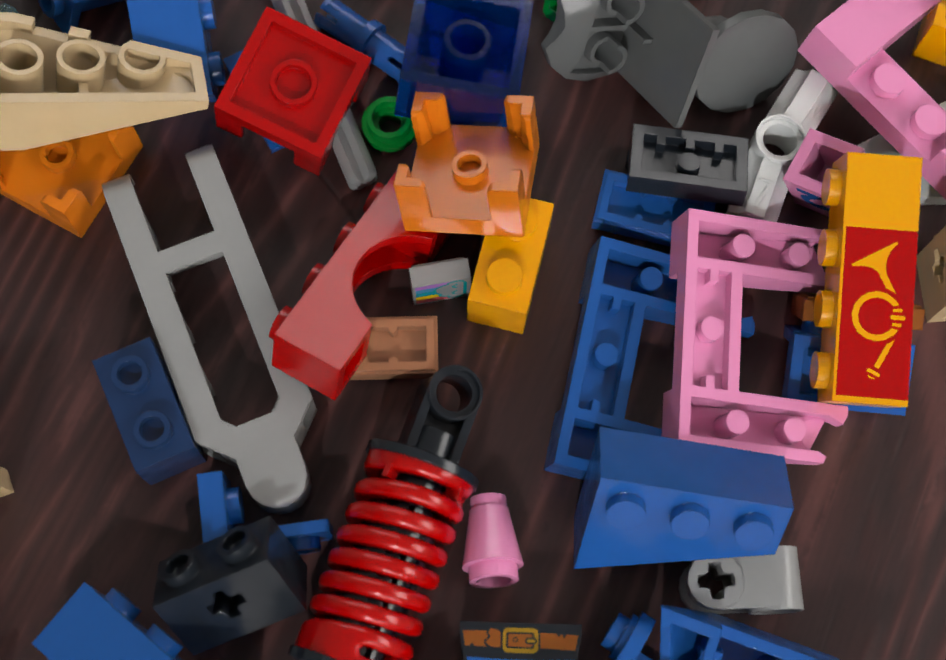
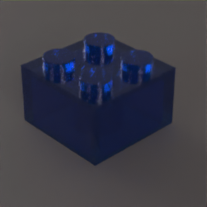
(467, 53)

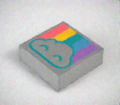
(440, 280)

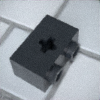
(231, 585)

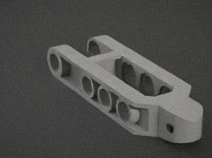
(262, 448)

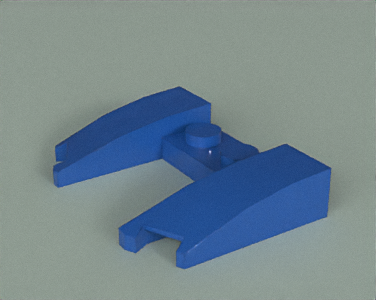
(616, 295)

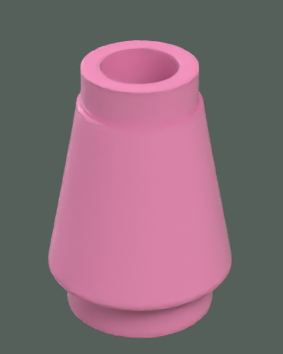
(491, 543)

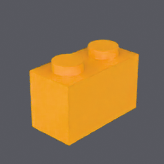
(509, 273)

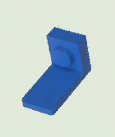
(224, 507)

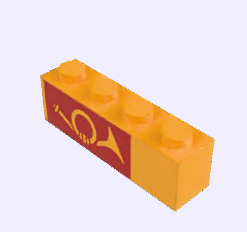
(867, 280)

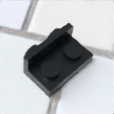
(687, 165)

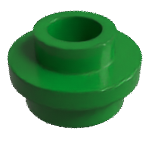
(379, 113)

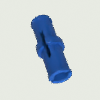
(362, 35)

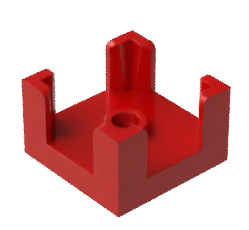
(292, 88)

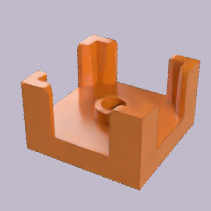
(469, 174)
(67, 176)

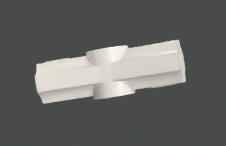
(795, 111)

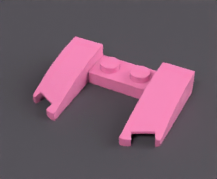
(852, 58)
(712, 262)

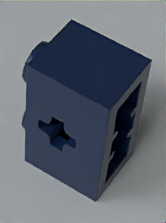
(148, 411)

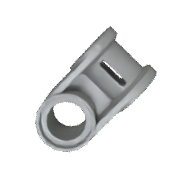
(749, 584)

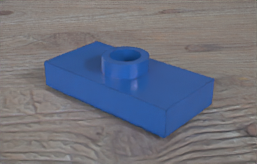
(639, 214)

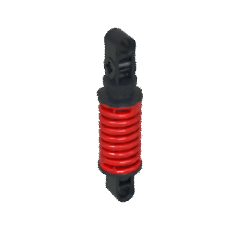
(395, 531)

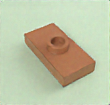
(400, 349)

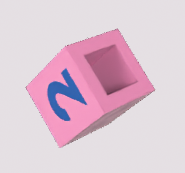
(809, 165)

